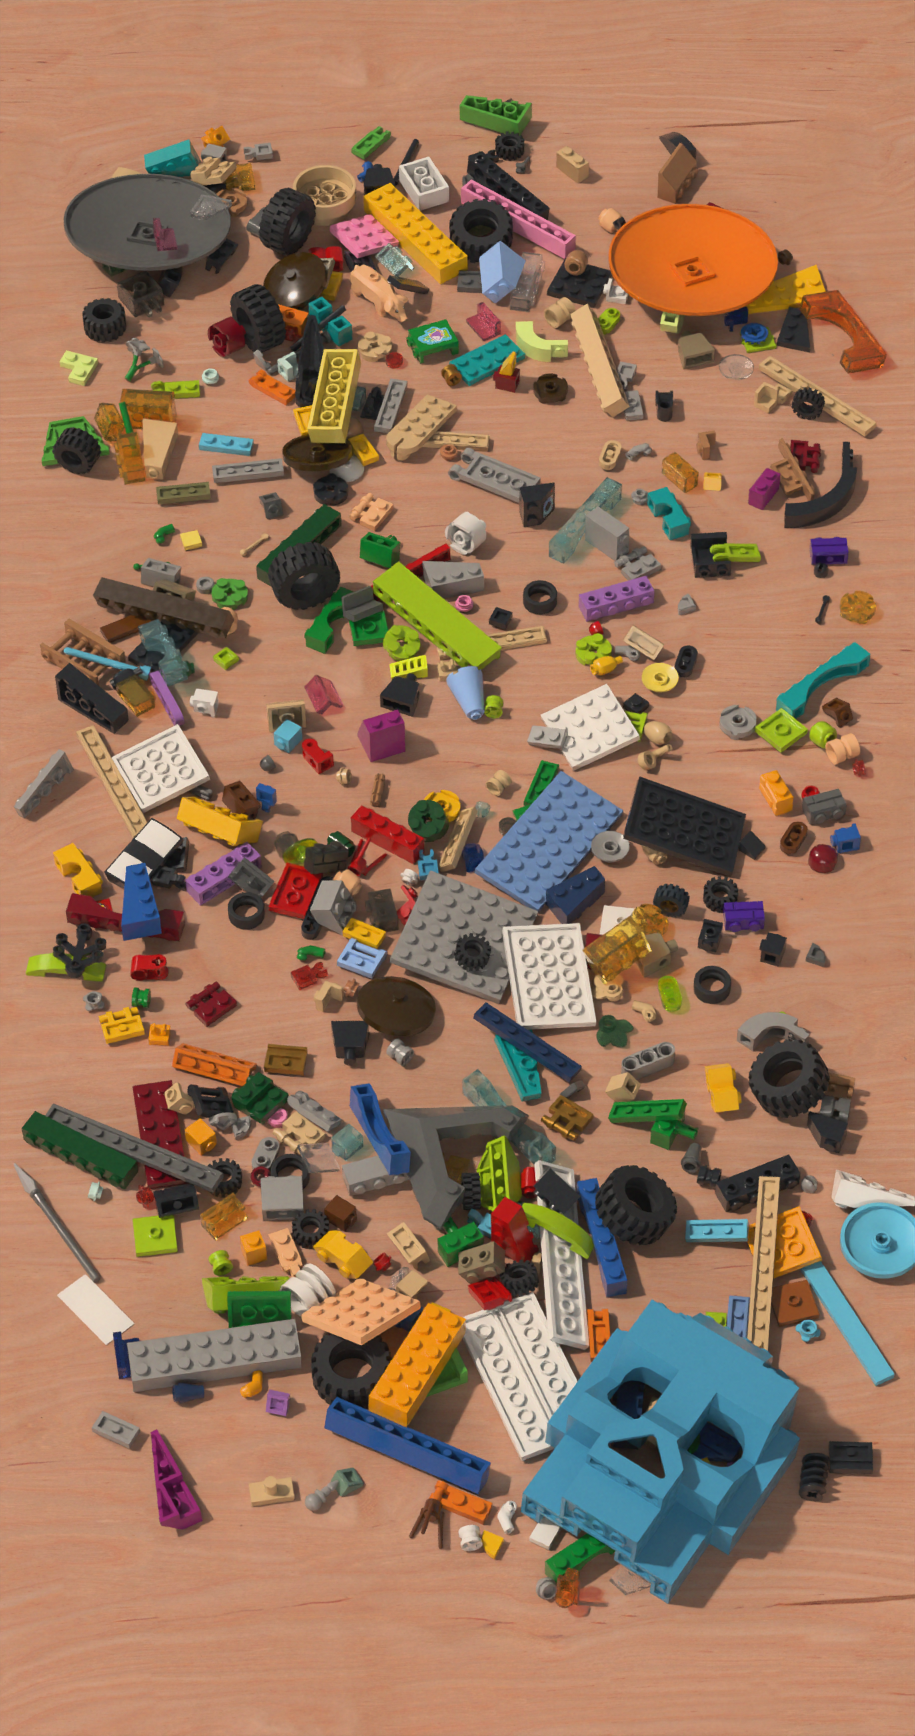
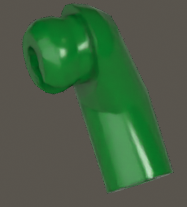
(161, 532)
(310, 950)

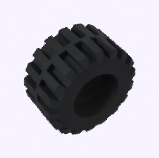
(104, 320)
(76, 450)

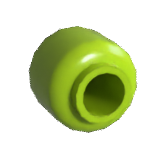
(822, 733)

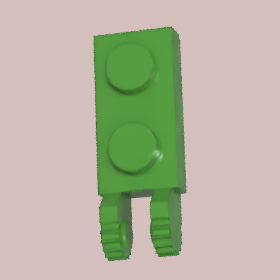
(370, 142)

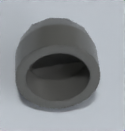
(267, 763)

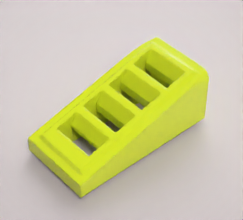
(418, 664)

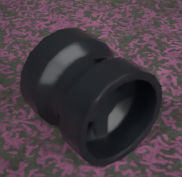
(709, 1176)

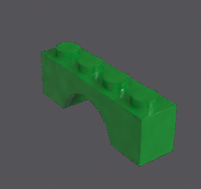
(320, 634)
(575, 1556)

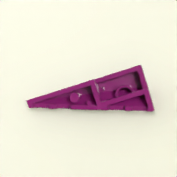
(175, 1501)

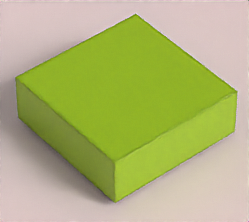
(226, 658)

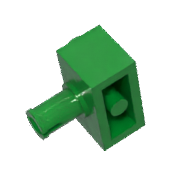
(380, 549)
(665, 1132)
(458, 1240)

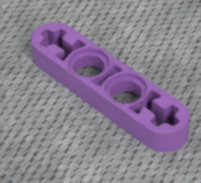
(166, 698)

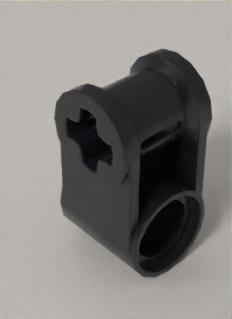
(664, 405)

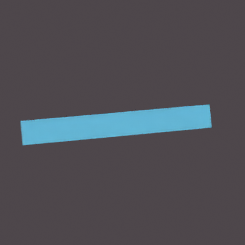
(848, 1323)

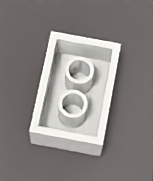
(424, 183)

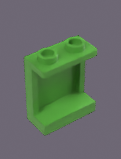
(451, 1376)

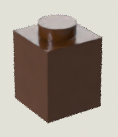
(340, 1213)

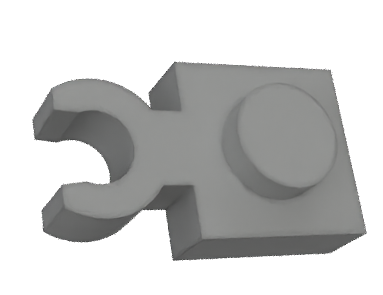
(261, 151)
(626, 373)

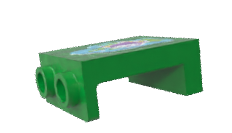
(432, 339)

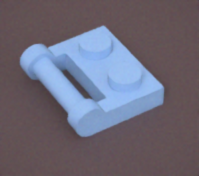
(360, 962)

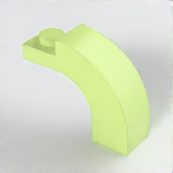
(671, 322)
(537, 347)

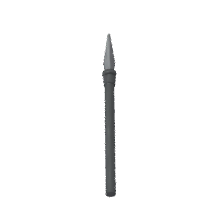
(35, 1193)

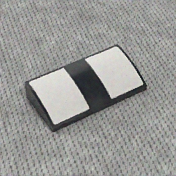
(150, 846)

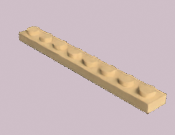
(832, 405)
(112, 780)

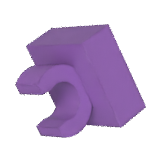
(277, 1402)

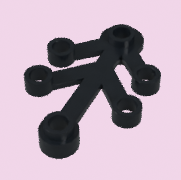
(76, 967)

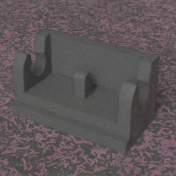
(250, 878)

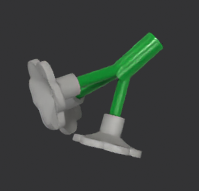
(137, 347)

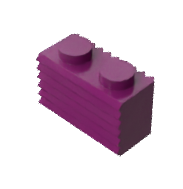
(764, 489)

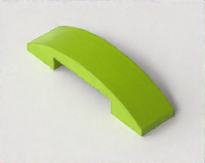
(43, 963)
(560, 1226)

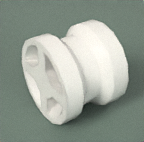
(470, 1538)

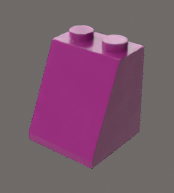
(383, 735)

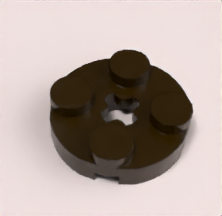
(558, 391)

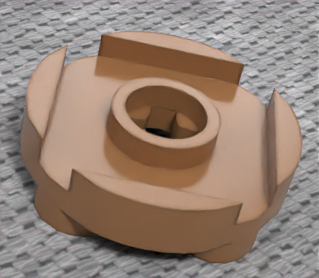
(239, 198)

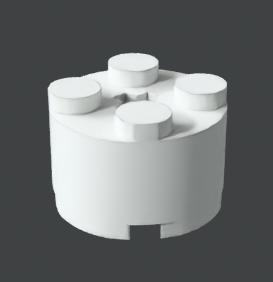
(466, 533)

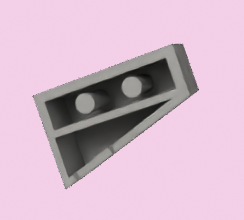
(453, 578)

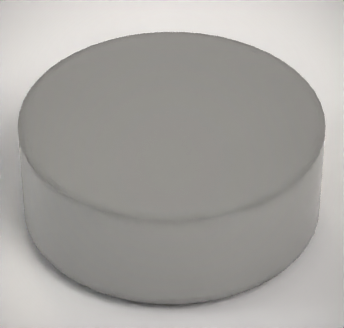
(205, 585)

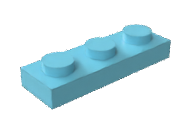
(226, 444)
(717, 1230)

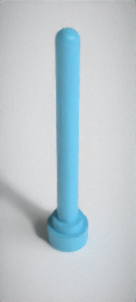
(108, 662)

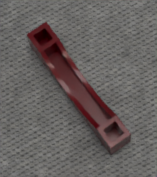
(86, 910)

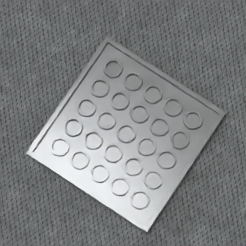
(443, 915)

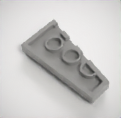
(41, 786)

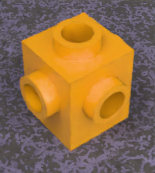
(215, 136)

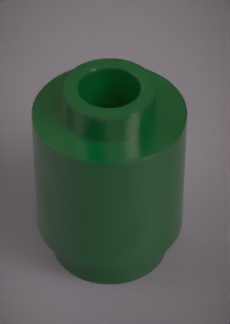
(348, 843)

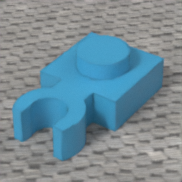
(426, 864)

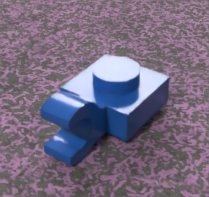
(267, 796)

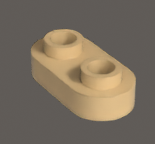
(610, 455)

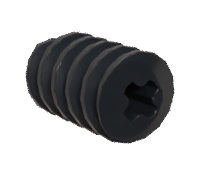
(813, 1476)

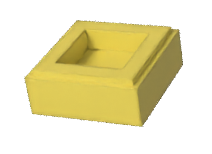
(191, 540)

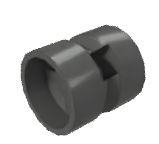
(842, 1106)

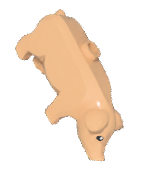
(379, 291)

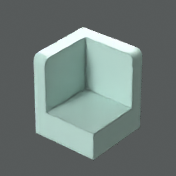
(288, 367)

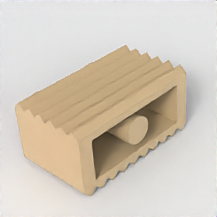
(572, 164)

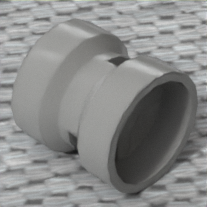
(402, 1053)

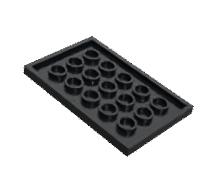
(684, 826)

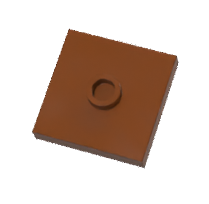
(793, 1303)

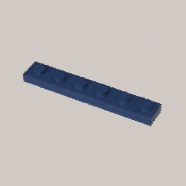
(527, 1042)

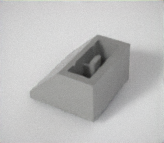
(333, 905)
(281, 1197)

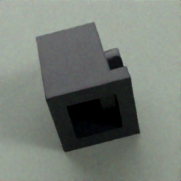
(710, 935)

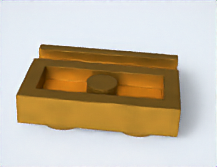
(285, 1059)

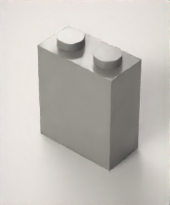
(606, 533)

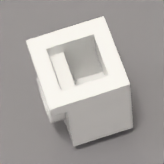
(205, 701)

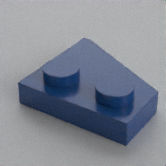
(717, 1445)

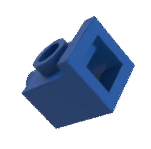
(846, 839)

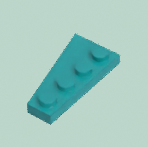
(521, 1069)

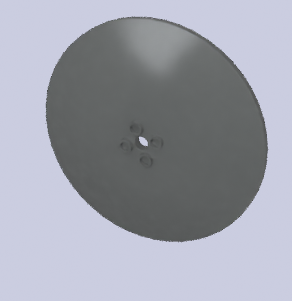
(116, 222)

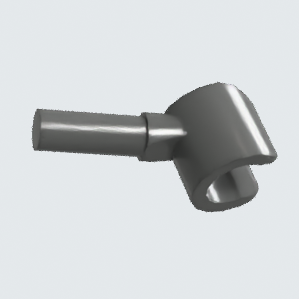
(522, 166)

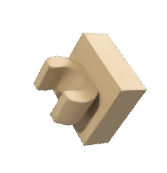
(445, 669)

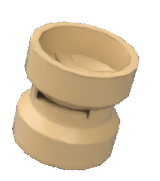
(498, 783)

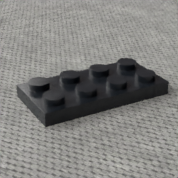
(181, 639)

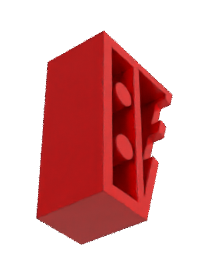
(511, 1231)

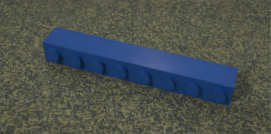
(407, 1445)

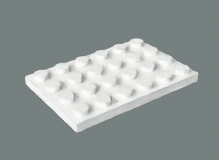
(549, 976)

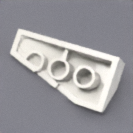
(855, 1192)

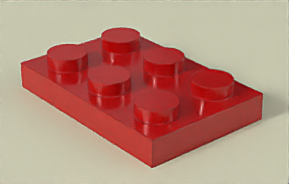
(294, 891)

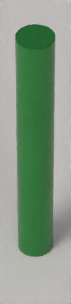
(125, 416)

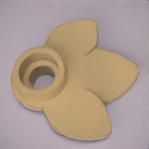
(611, 990)

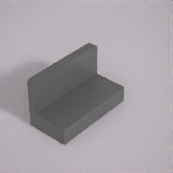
(360, 604)

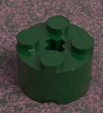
(423, 811)

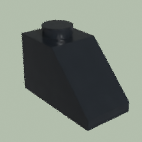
(827, 1131)

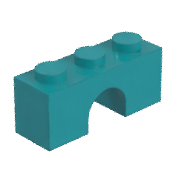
(338, 329)
(675, 522)

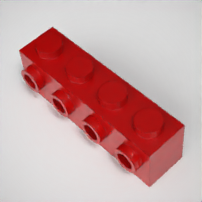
(387, 834)

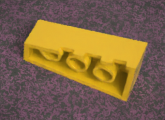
(218, 821)

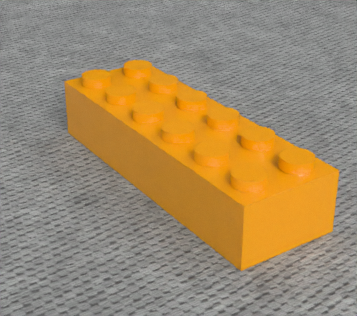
(417, 1365)

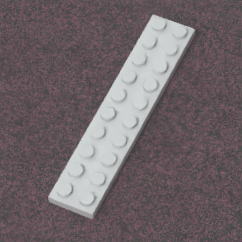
(563, 1275)

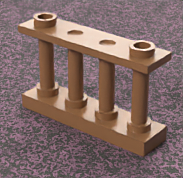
(86, 639)

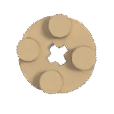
(379, 341)

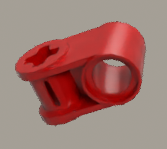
(147, 966)

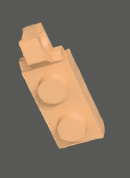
(286, 1251)

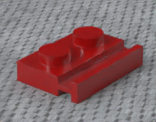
(489, 1293)

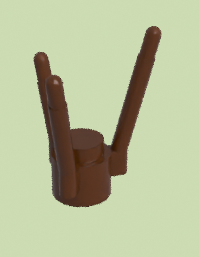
(430, 1513)

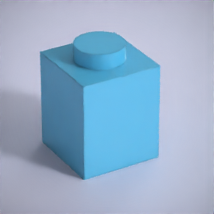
(287, 736)

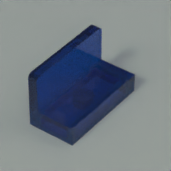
(122, 1355)

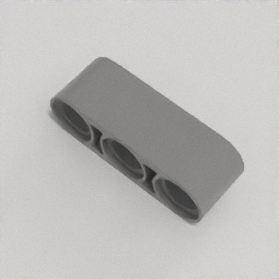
(649, 1060)

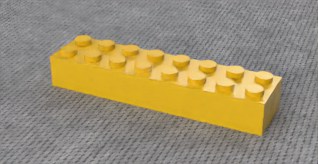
(416, 233)

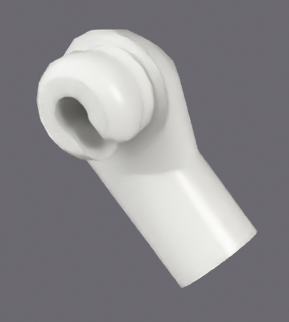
(505, 1515)

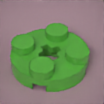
(225, 586)

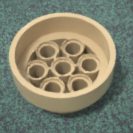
(330, 189)

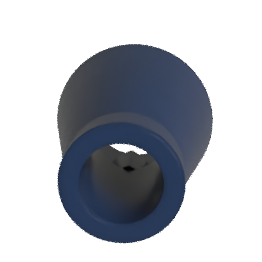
(187, 1392)

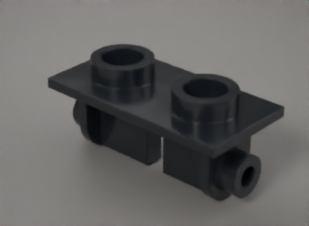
(373, 404)

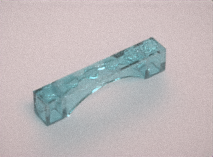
(568, 537)
(528, 1141)

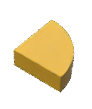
(491, 1543)

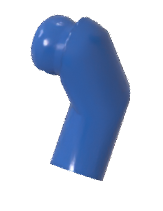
(361, 177)

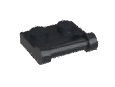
(210, 1106)

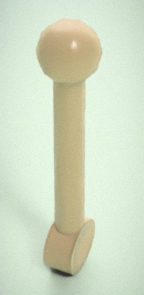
(264, 537)

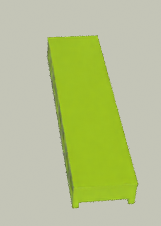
(435, 616)

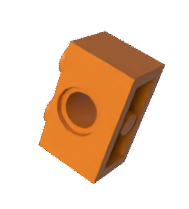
(294, 319)

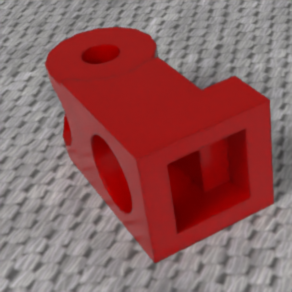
(316, 757)

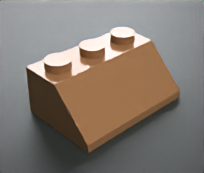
(676, 174)

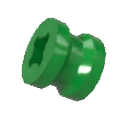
(141, 997)

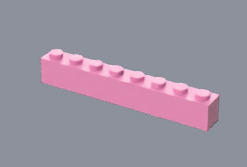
(524, 221)

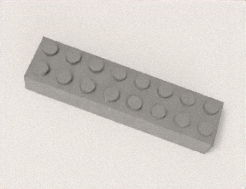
(214, 1355)

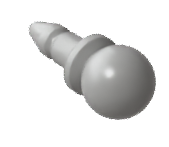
(315, 1500)

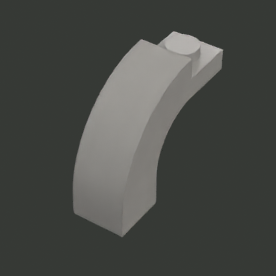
(768, 1026)

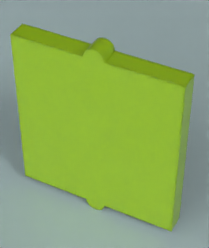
(767, 345)

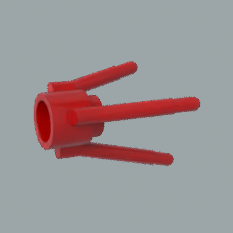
(358, 864)

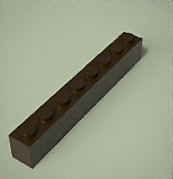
(164, 607)

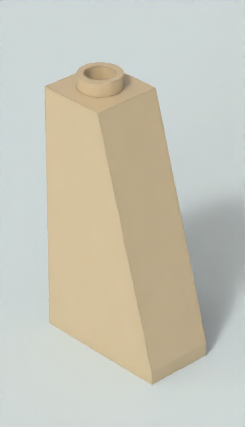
(159, 442)

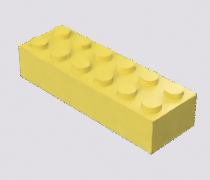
(334, 396)

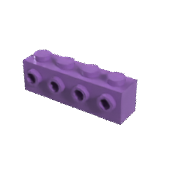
(616, 598)
(214, 877)

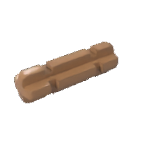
(377, 790)

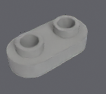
(266, 1153)

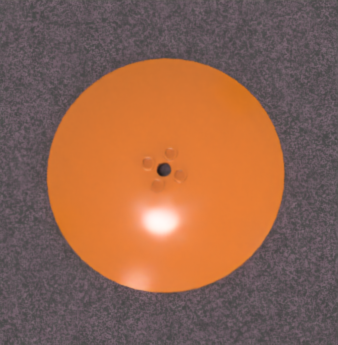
(726, 253)

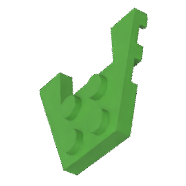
(55, 430)

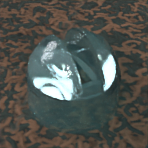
(483, 808)

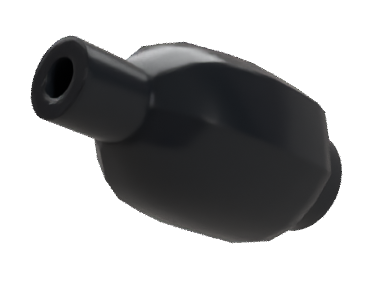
(124, 674)

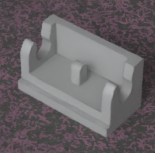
(156, 570)

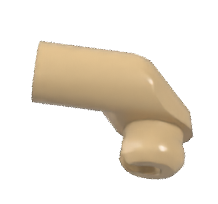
(646, 1009)

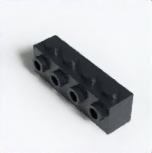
(743, 1187)

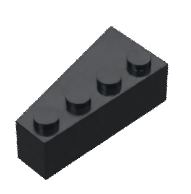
(90, 699)

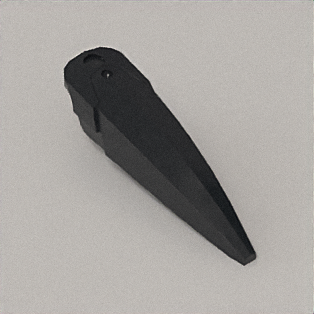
(309, 363)

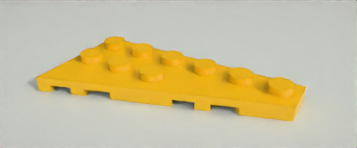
(788, 291)

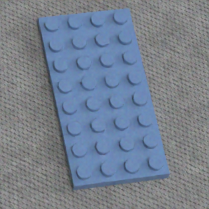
(548, 841)

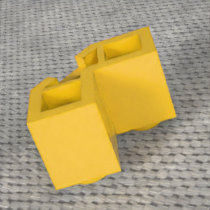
(720, 1085)
(349, 1257)

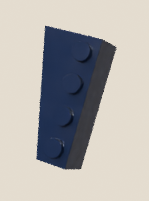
(630, 1401)

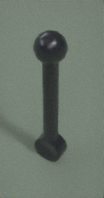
(826, 599)

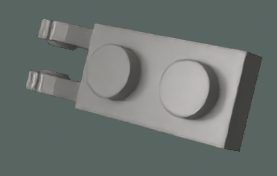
(313, 1111)

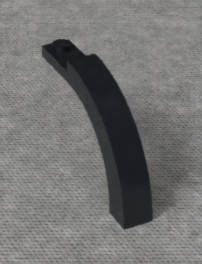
(828, 505)

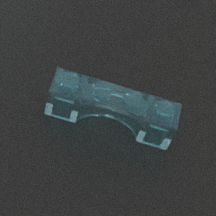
(155, 638)

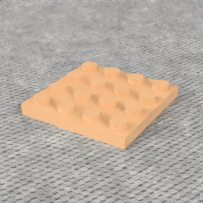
(361, 1311)

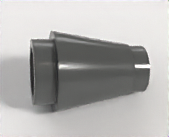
(692, 1159)

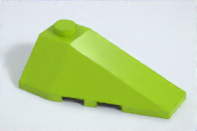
(217, 1288)

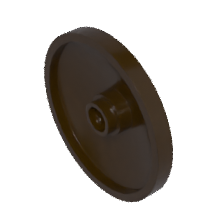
(297, 280)
(309, 456)
(396, 1006)

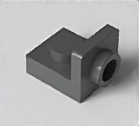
(271, 505)

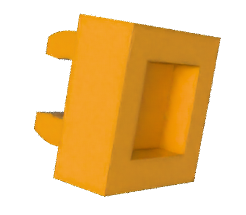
(159, 1034)

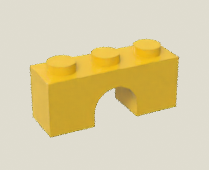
(72, 860)

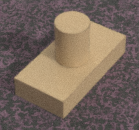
(643, 642)
(271, 1491)

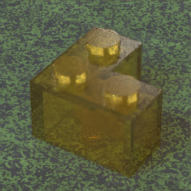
(129, 458)

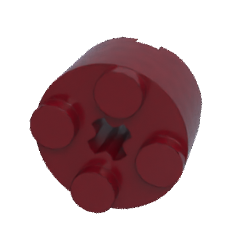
(227, 336)

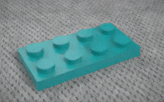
(486, 359)

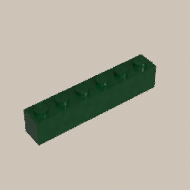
(314, 529)
(79, 1150)

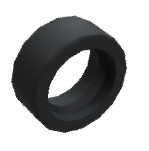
(540, 587)
(246, 898)
(714, 972)
(290, 1160)

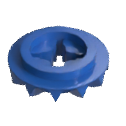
(758, 329)

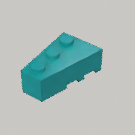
(173, 160)

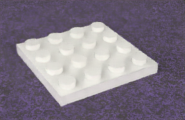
(593, 725)
(160, 768)

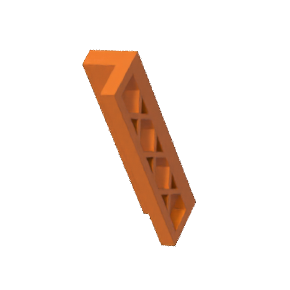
(212, 1064)

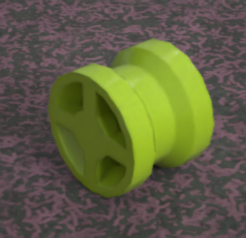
(493, 706)
(220, 1262)

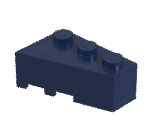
(575, 894)

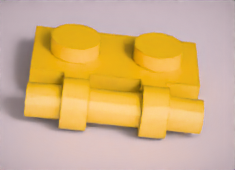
(121, 1029)

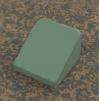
(348, 1481)

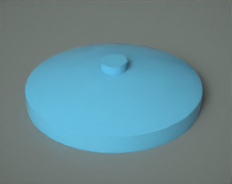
(879, 1240)

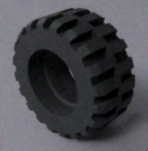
(476, 214)
(287, 221)
(259, 316)
(299, 561)
(802, 1092)
(626, 1219)
(334, 1350)

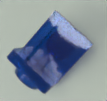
(736, 317)
(472, 855)

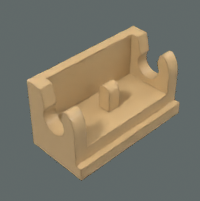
(408, 1245)

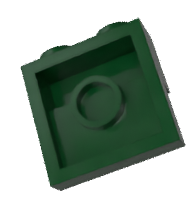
(259, 1098)

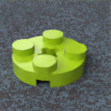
(404, 633)
(589, 643)

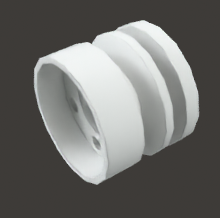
(308, 1288)

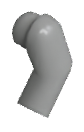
(629, 651)

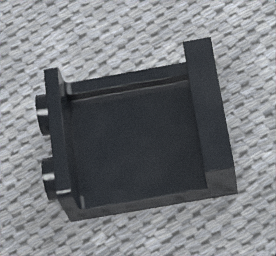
(702, 557)

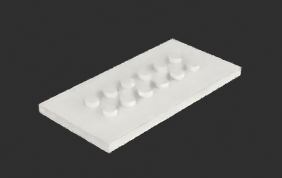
(520, 1369)

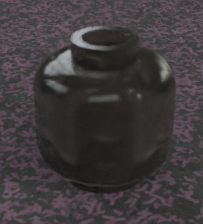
(284, 841)

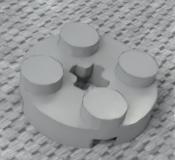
(737, 730)

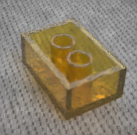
(149, 405)
(617, 950)

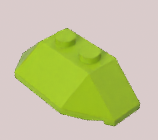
(499, 1174)

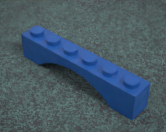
(366, 1108)
(606, 1249)

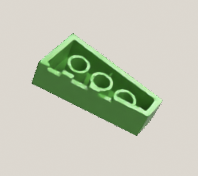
(496, 114)

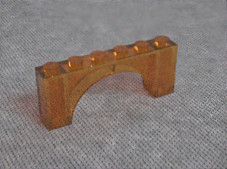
(833, 308)

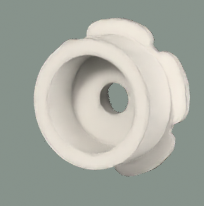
(409, 877)

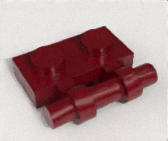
(801, 449)
(215, 1007)

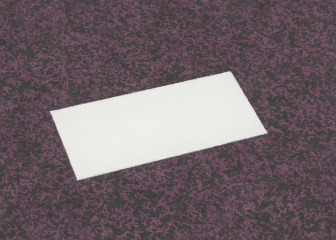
(95, 1309)

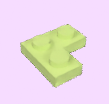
(81, 366)

